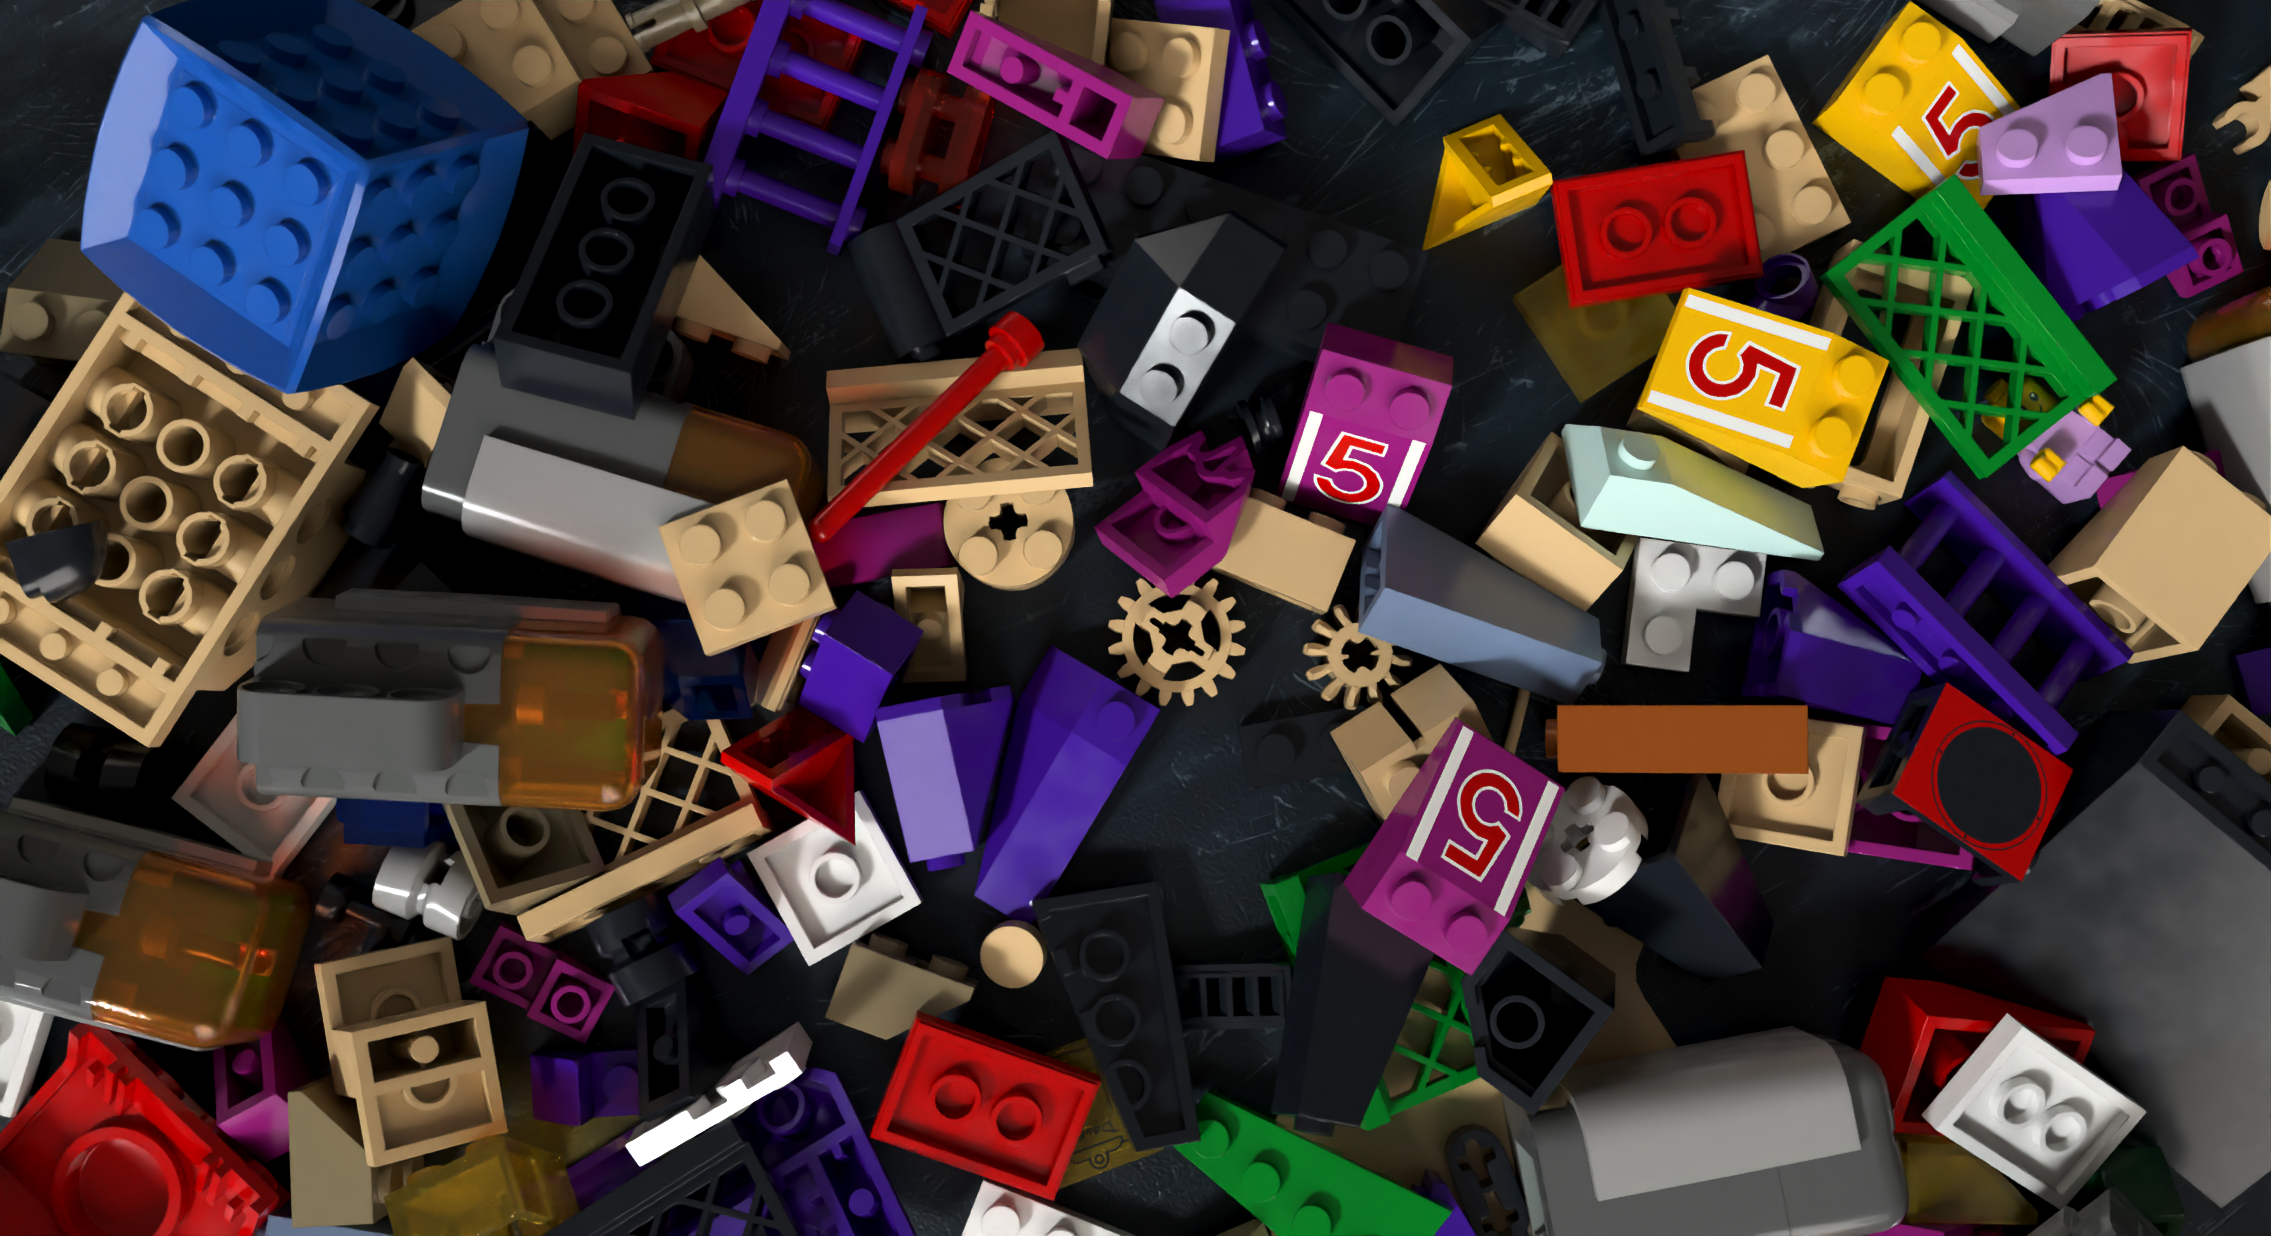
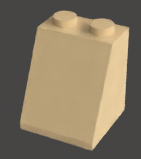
(2167, 554)

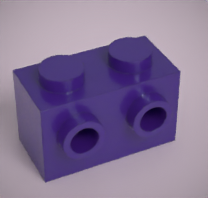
(857, 664)

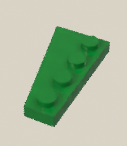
(1301, 1183)

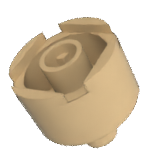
(1016, 563)

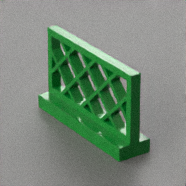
(2017, 304)
(1285, 901)

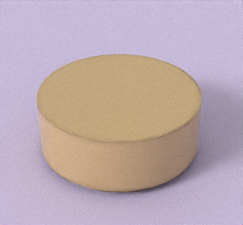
(1013, 954)

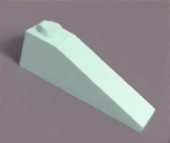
(1672, 493)

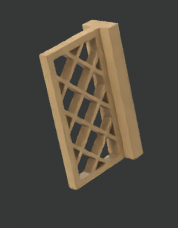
(895, 395)
(662, 860)

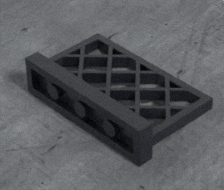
(678, 1179)

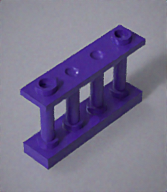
(750, 115)
(1949, 649)

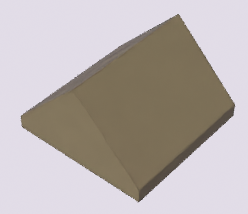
(524, 853)

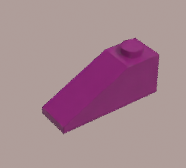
(1056, 87)

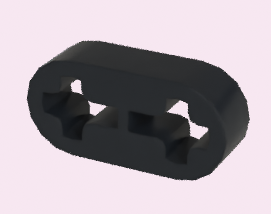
(1500, 1180)

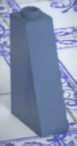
(1473, 612)

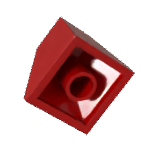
(651, 112)

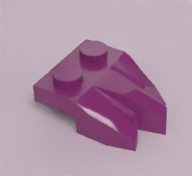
(1183, 513)

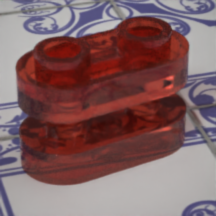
(924, 104)

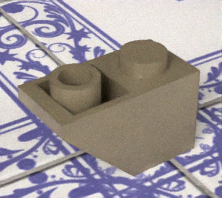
(886, 987)

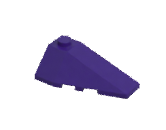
(1059, 768)

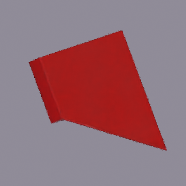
(802, 766)

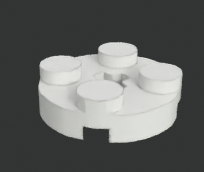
(1611, 859)

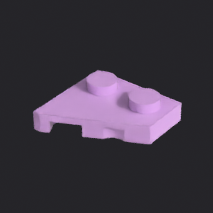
(2054, 144)

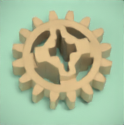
(1152, 673)

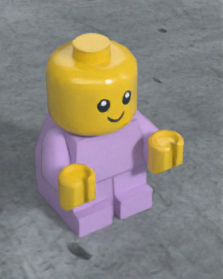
(2073, 453)

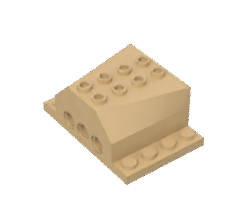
(211, 509)

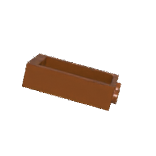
(1679, 739)

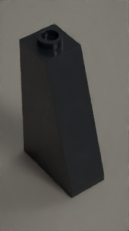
(1343, 1009)

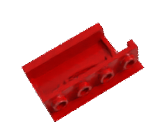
(125, 1154)

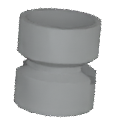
(430, 885)

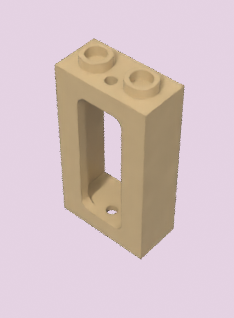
(1900, 419)

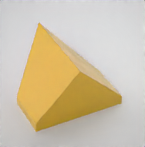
(1483, 179)

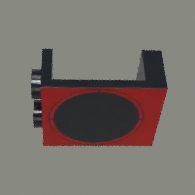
(1968, 781)

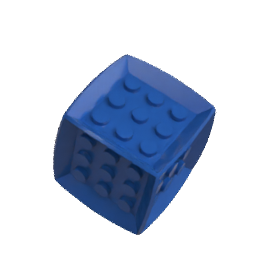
(298, 185)

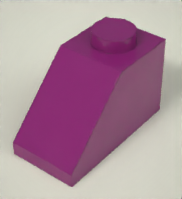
(253, 1090)

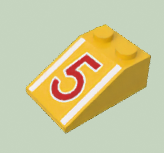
(1917, 105)
(1763, 387)

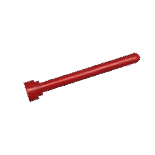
(1010, 344)

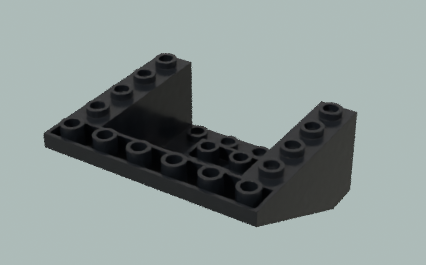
(2150, 933)

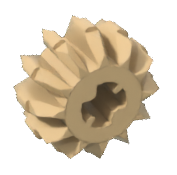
(1360, 676)

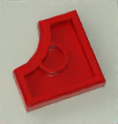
(2147, 81)

